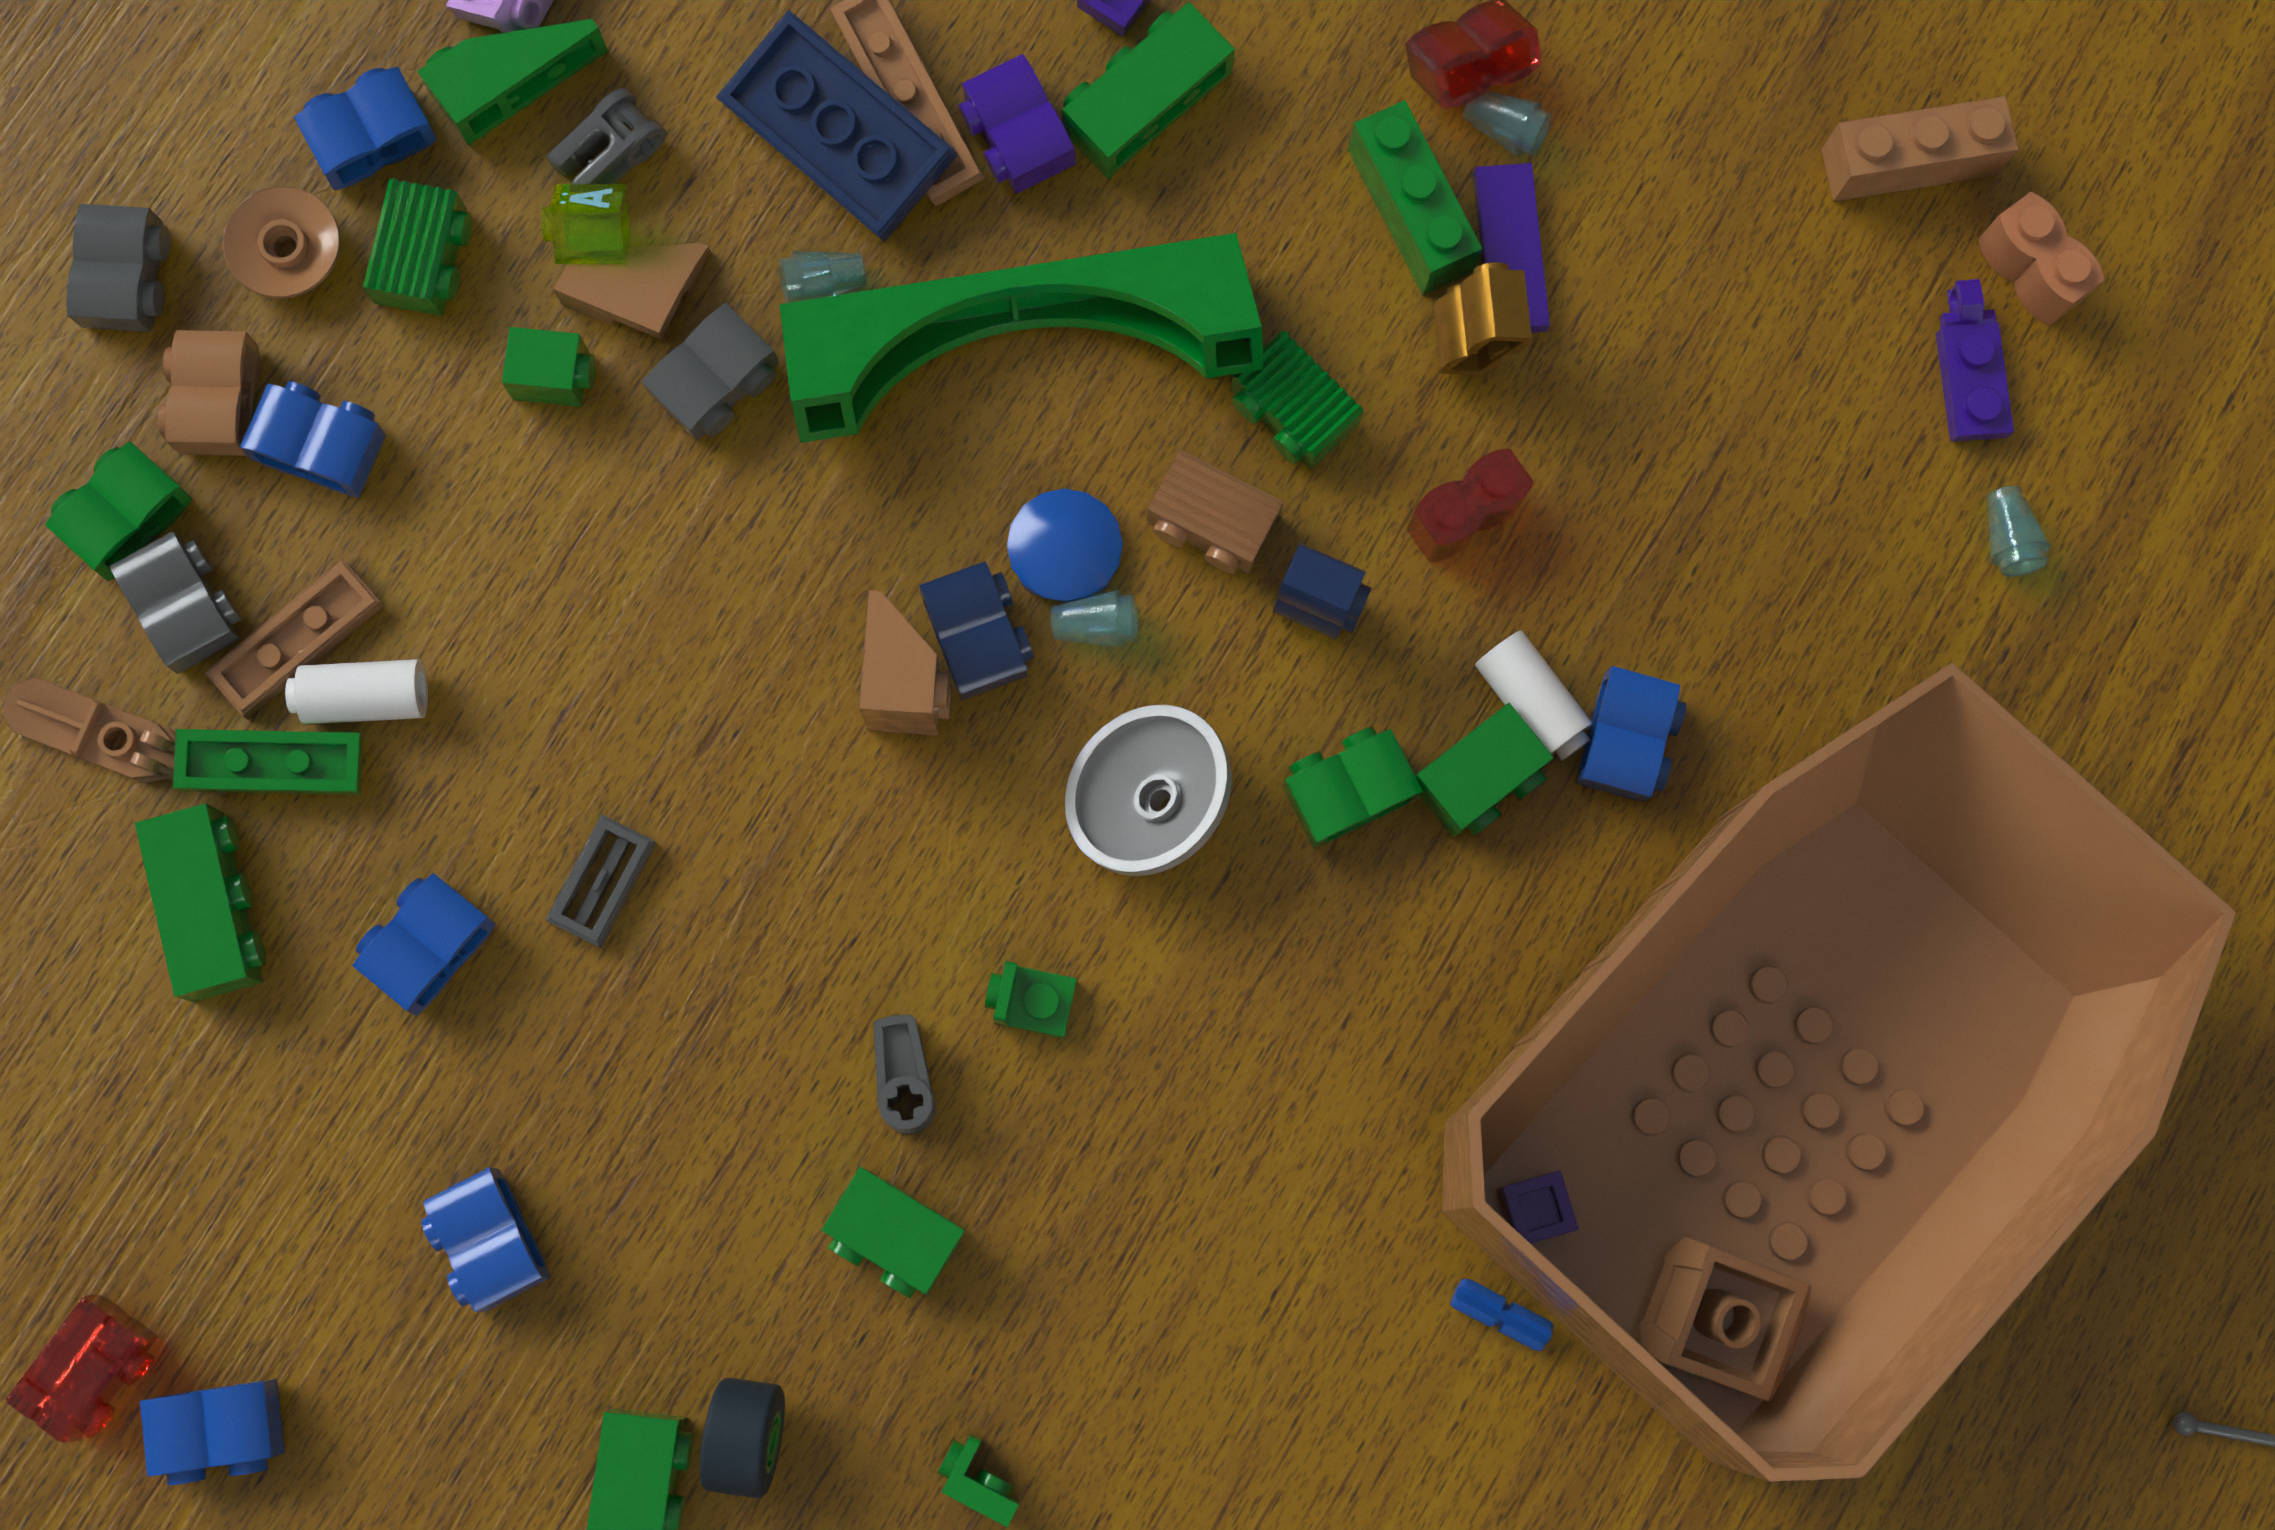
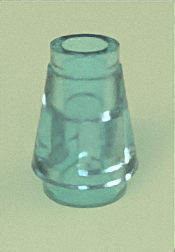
(1510, 121)
(820, 274)
(2015, 534)
(1097, 620)

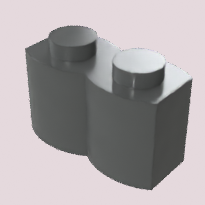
(116, 268)
(711, 373)
(176, 601)

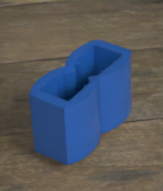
(364, 127)
(314, 438)
(1631, 735)
(422, 943)
(484, 1241)
(211, 1429)

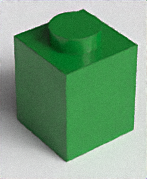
(547, 367)

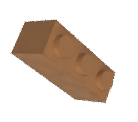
(1919, 148)

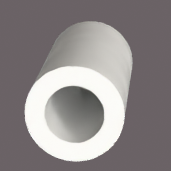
(358, 692)
(1536, 693)

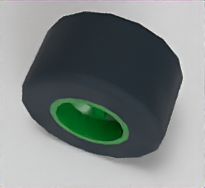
(742, 1437)

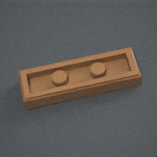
(294, 637)

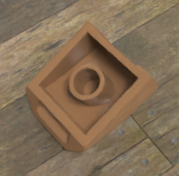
(1724, 1318)

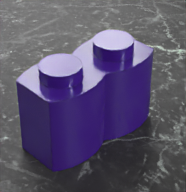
(1017, 124)

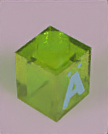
(588, 224)

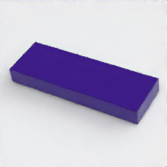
(1511, 229)

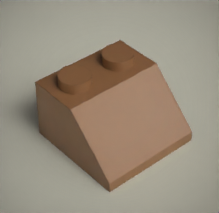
(900, 675)

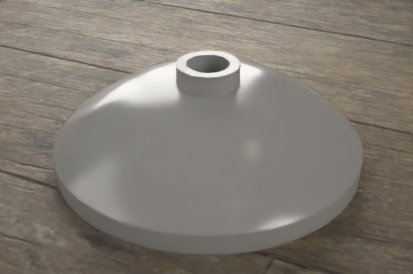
(1129, 774)

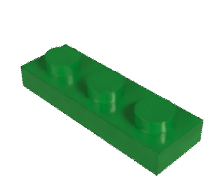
(268, 761)

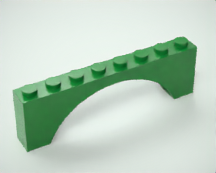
(860, 344)

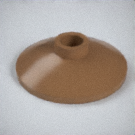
(267, 223)

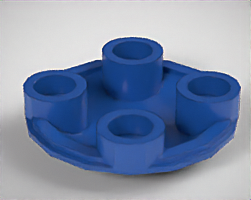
(1064, 545)

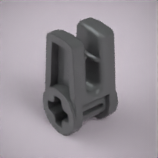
(607, 128)
(902, 1067)

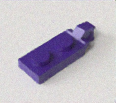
(1973, 367)

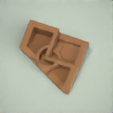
(636, 293)

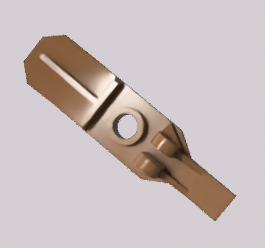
(86, 728)

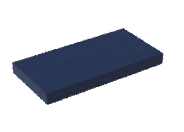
(837, 125)

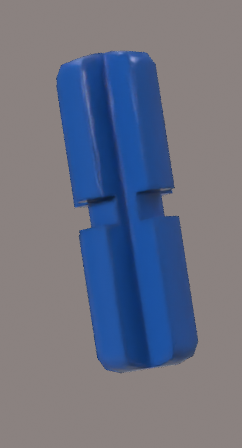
(1511, 1319)

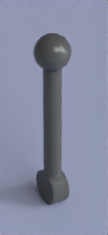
(2186, 1424)

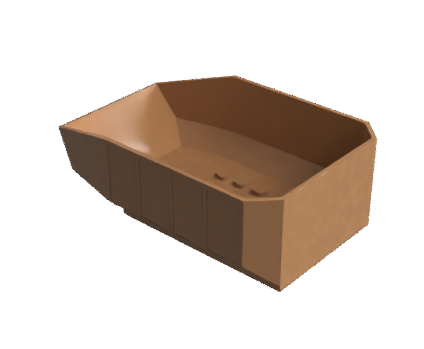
(1860, 1043)

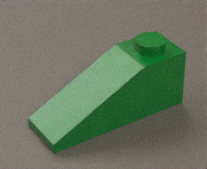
(500, 74)

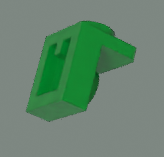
(1031, 999)
(984, 1494)

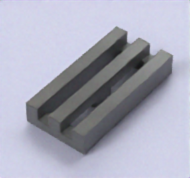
(620, 893)

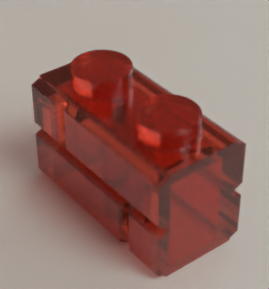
(83, 1370)

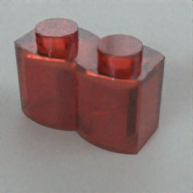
(1478, 50)
(1460, 508)

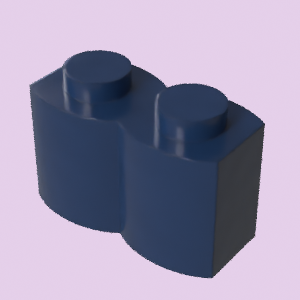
(1322, 592)
(975, 630)

